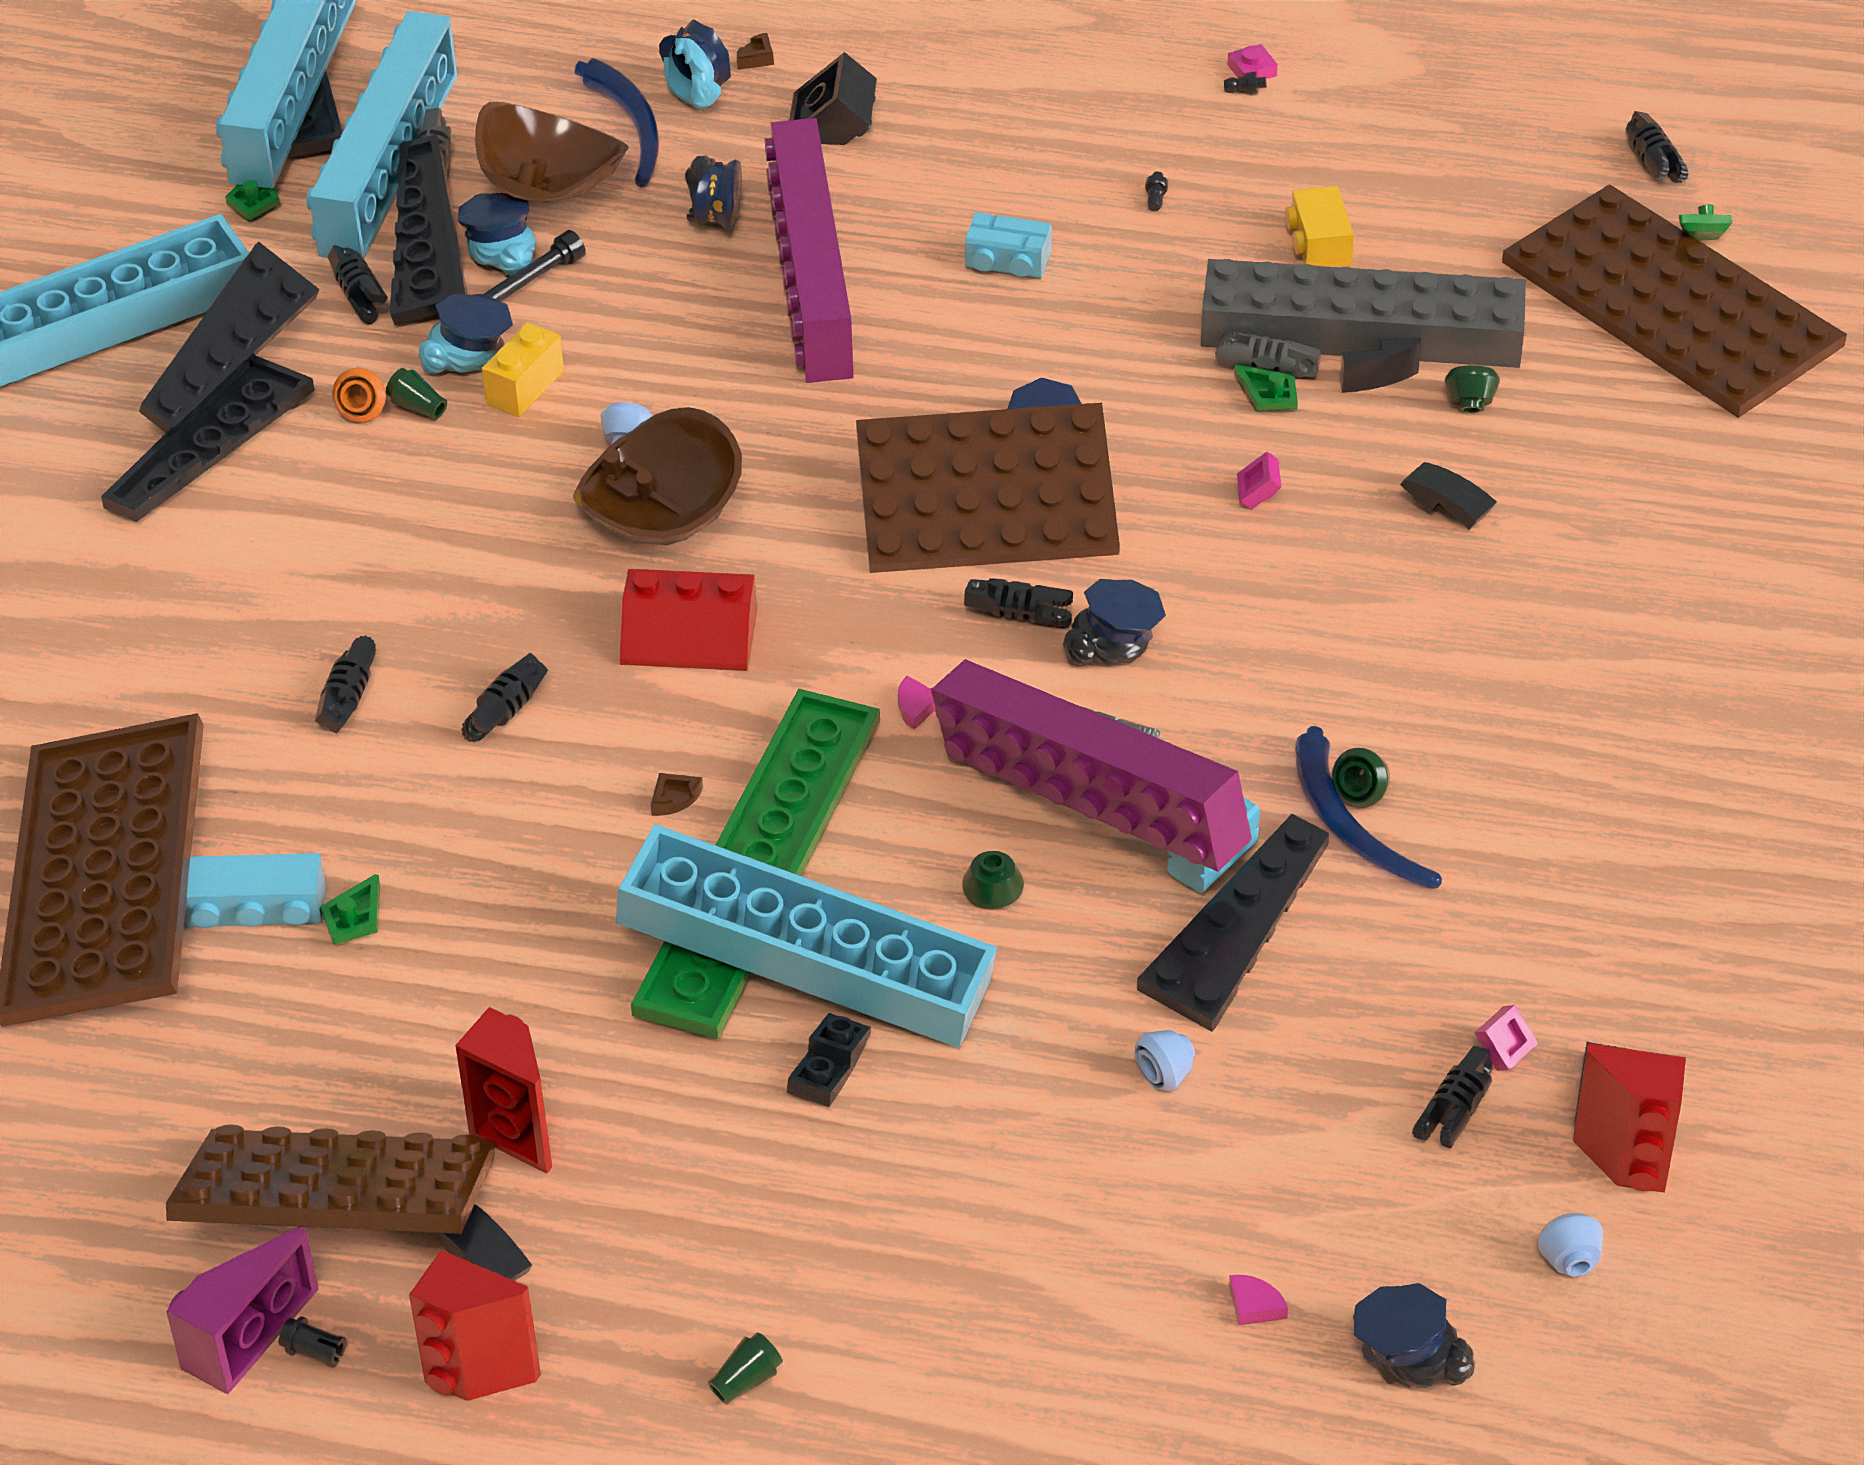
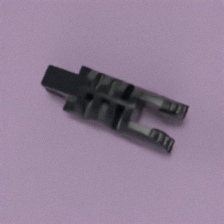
(1655, 148)
(357, 282)
(1020, 601)
(346, 684)
(504, 697)
(1456, 1097)

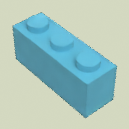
(255, 890)

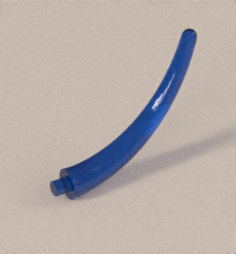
(617, 86)
(1315, 778)

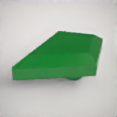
(252, 200)
(1705, 224)
(1268, 388)
(353, 912)

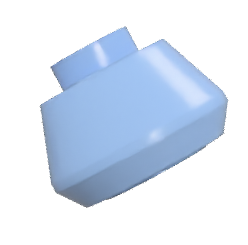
(621, 419)
(1164, 1058)
(1572, 1243)

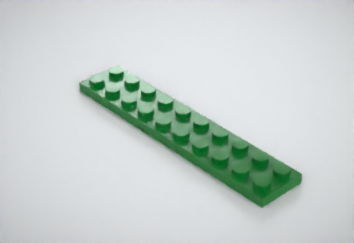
(772, 823)

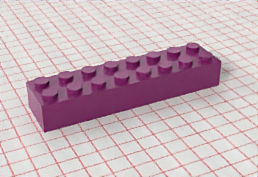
(809, 251)
(1093, 764)

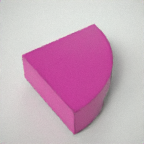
(914, 701)
(1256, 1300)

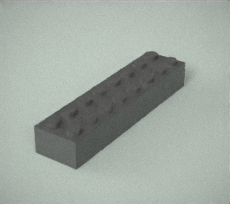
(1353, 308)

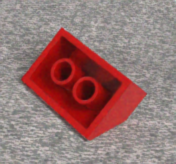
(687, 619)
(504, 1088)
(1630, 1114)
(473, 1329)

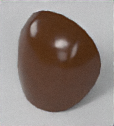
(542, 154)
(663, 478)

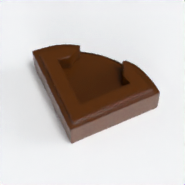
(756, 53)
(675, 793)

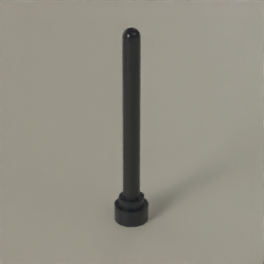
(566, 249)

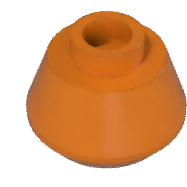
(358, 394)

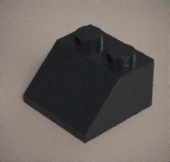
(840, 100)

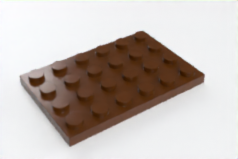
(986, 487)
(332, 1180)

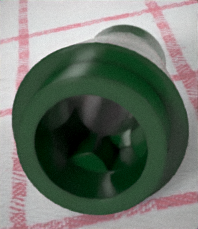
(412, 392)
(746, 1367)

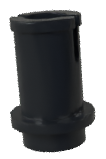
(311, 1341)

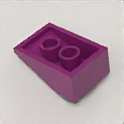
(240, 1308)

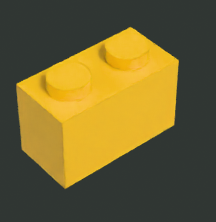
(1320, 227)
(523, 369)

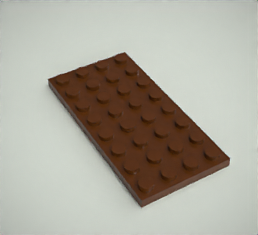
(1674, 300)
(101, 870)

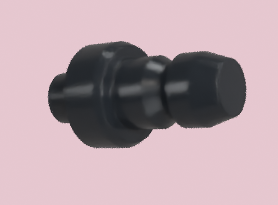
(1249, 83)
(1156, 187)

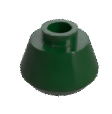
(1472, 387)
(1360, 777)
(992, 880)

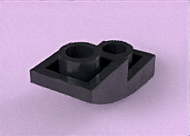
(1379, 368)
(1460, 497)
(829, 1060)
(487, 1246)

